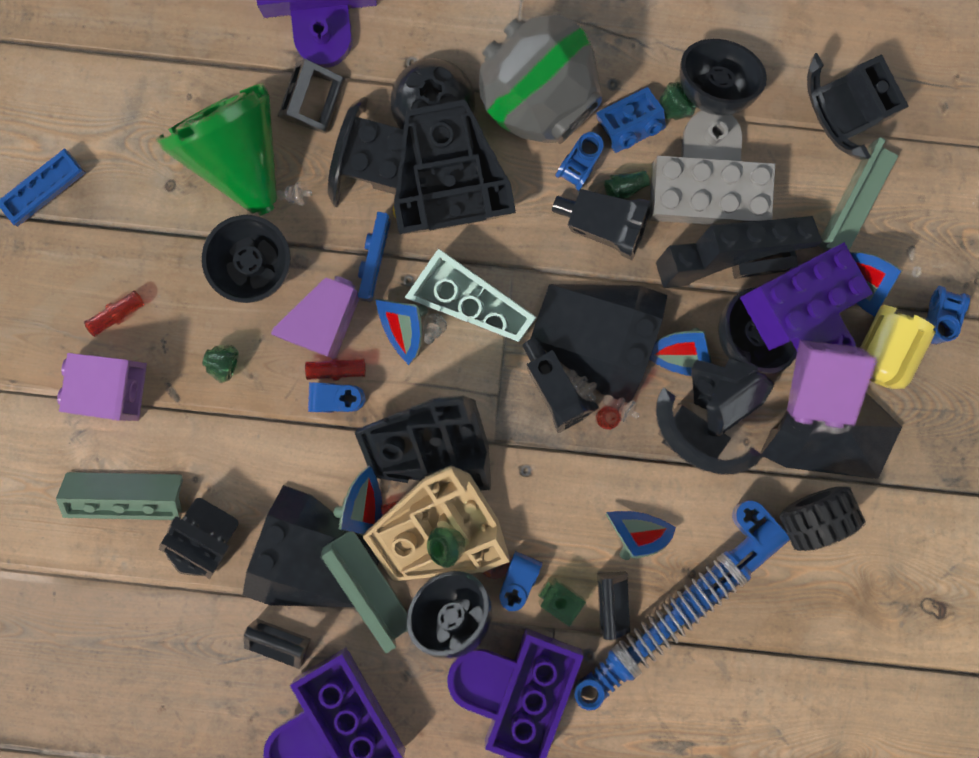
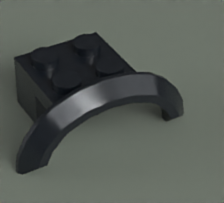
(854, 102)
(365, 153)
(689, 438)

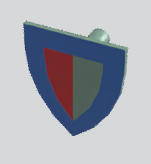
(879, 276)
(402, 326)
(680, 350)
(361, 504)
(640, 533)

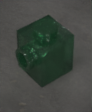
(561, 601)

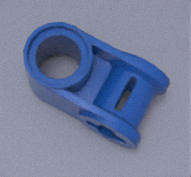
(579, 165)
(949, 311)
(331, 398)
(520, 576)

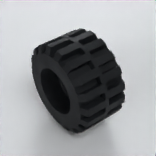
(822, 518)

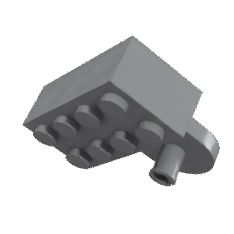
(710, 179)

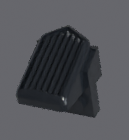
(728, 392)
(199, 539)

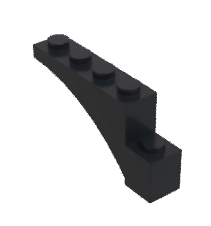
(732, 245)

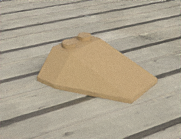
(439, 500)

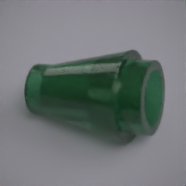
(626, 184)

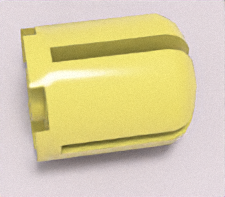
(897, 345)

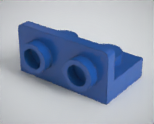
(632, 119)

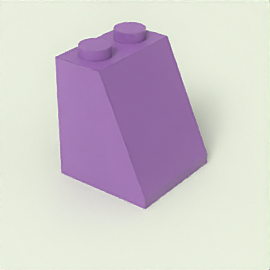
(321, 317)
(829, 383)
(102, 387)

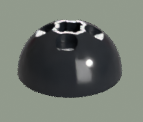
(427, 76)
(721, 76)
(230, 256)
(744, 343)
(449, 615)

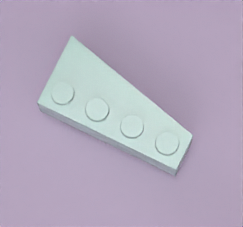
(463, 294)

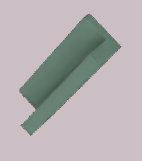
(859, 197)
(120, 496)
(366, 589)

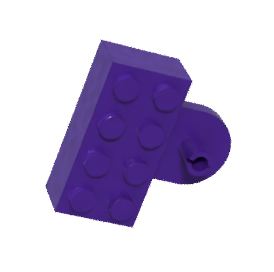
(318, 26)
(809, 300)
(520, 694)
(338, 717)

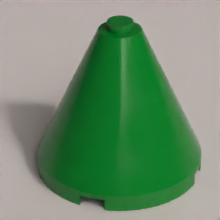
(230, 148)

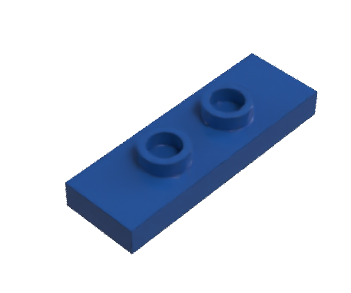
(41, 187)
(375, 245)

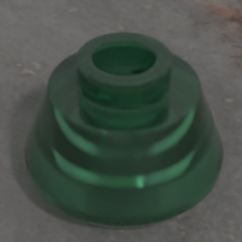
(675, 102)
(221, 362)
(445, 546)

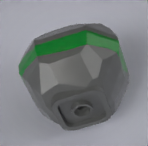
(540, 79)

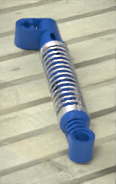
(688, 605)

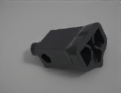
(606, 219)
(556, 388)

